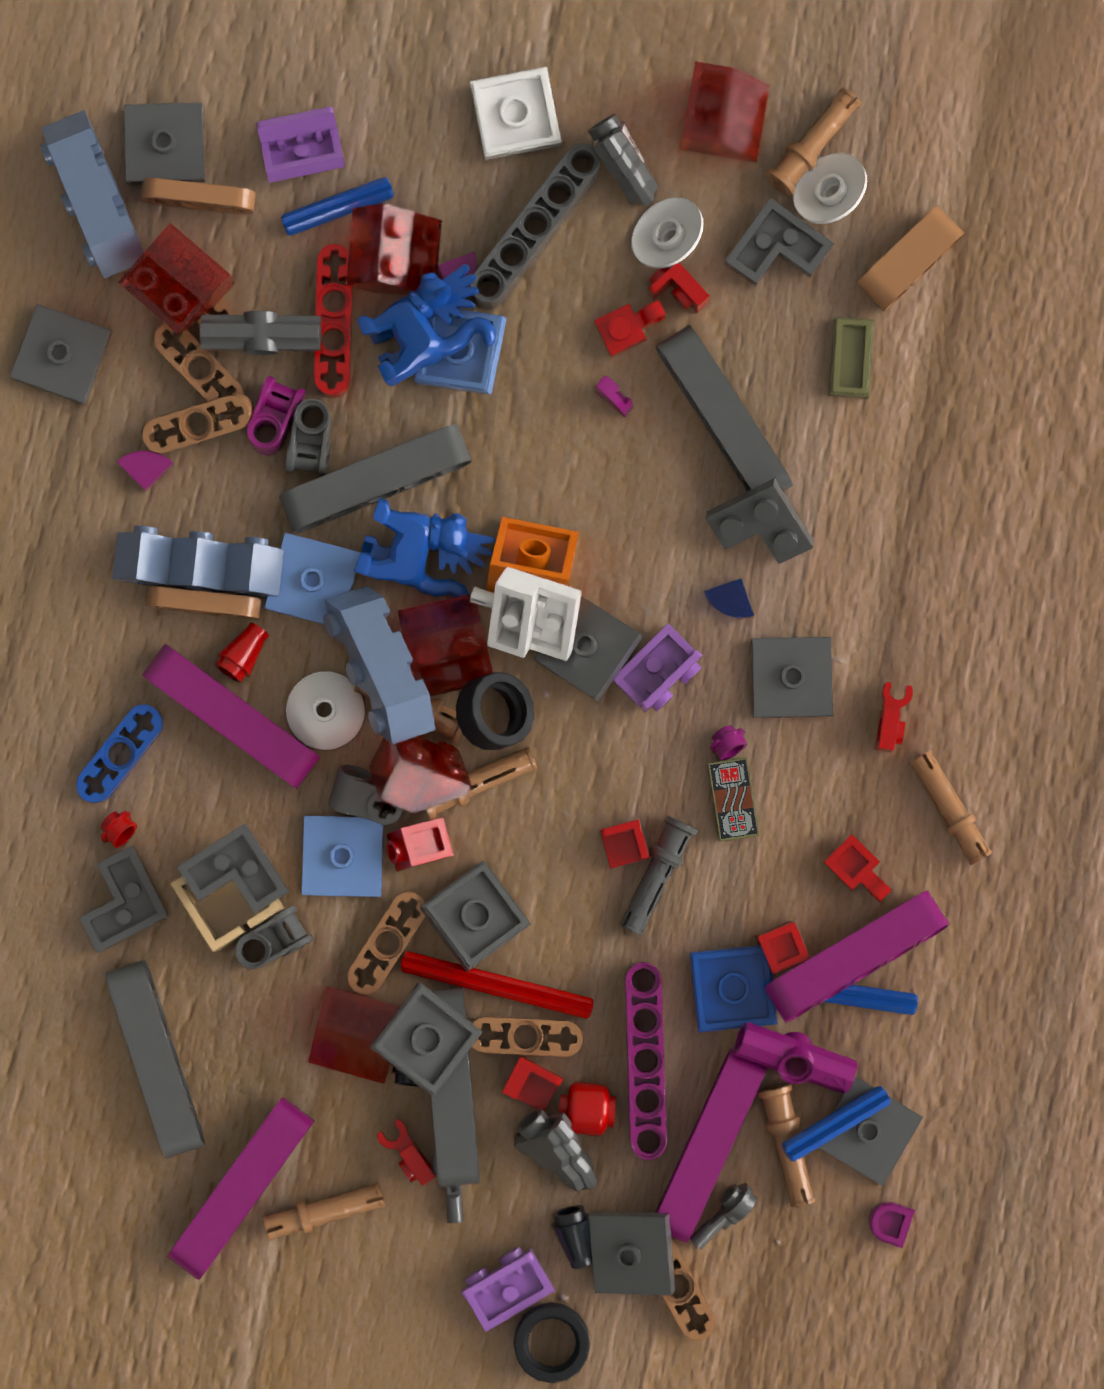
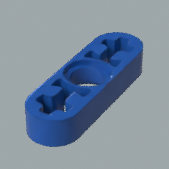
(108, 782)

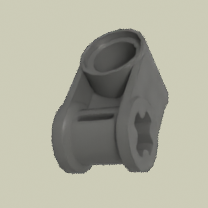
(309, 441)
(356, 795)
(275, 938)

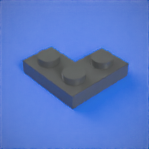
(775, 234)
(762, 512)
(236, 859)
(134, 903)

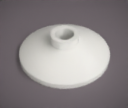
(830, 189)
(667, 233)
(328, 731)

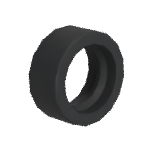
(519, 704)
(568, 1368)

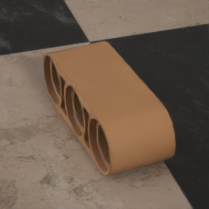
(910, 258)

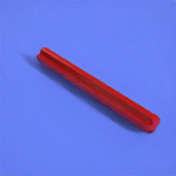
(497, 985)

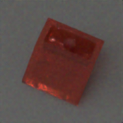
(724, 113)
(391, 249)
(177, 280)
(445, 643)
(418, 773)
(346, 1030)

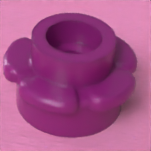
(728, 742)

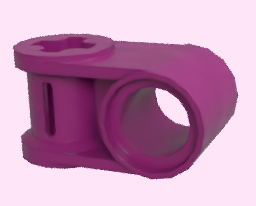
(276, 410)

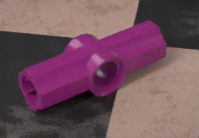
(776, 1052)

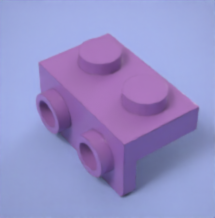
(300, 144)
(657, 668)
(507, 1288)

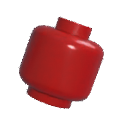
(588, 1108)

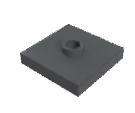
(164, 142)
(61, 354)
(598, 651)
(792, 677)
(475, 916)
(425, 1039)
(877, 1141)
(632, 1253)

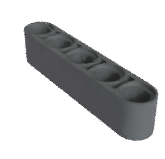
(539, 208)
(721, 410)
(375, 478)
(155, 1059)
(455, 1116)

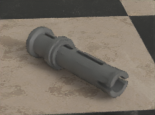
(664, 859)

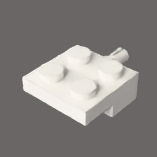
(530, 614)

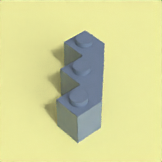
(91, 194)
(198, 562)
(380, 665)

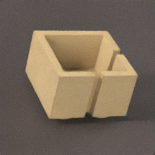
(223, 913)

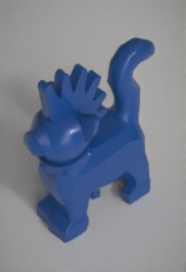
(411, 325)
(407, 555)

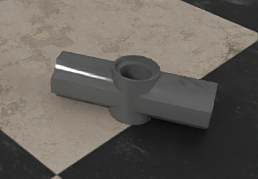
(260, 333)

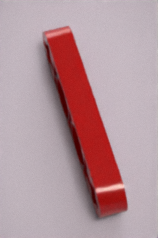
(330, 321)

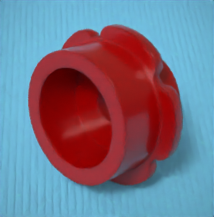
(118, 828)

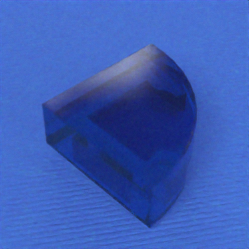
(730, 599)

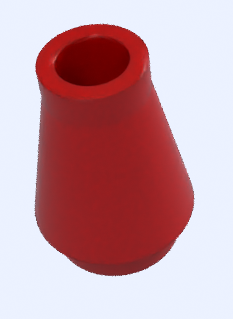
(241, 654)

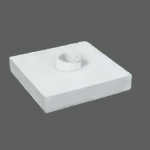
(515, 113)

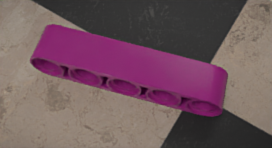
(231, 716)
(856, 956)
(651, 1079)
(710, 1144)
(240, 1188)

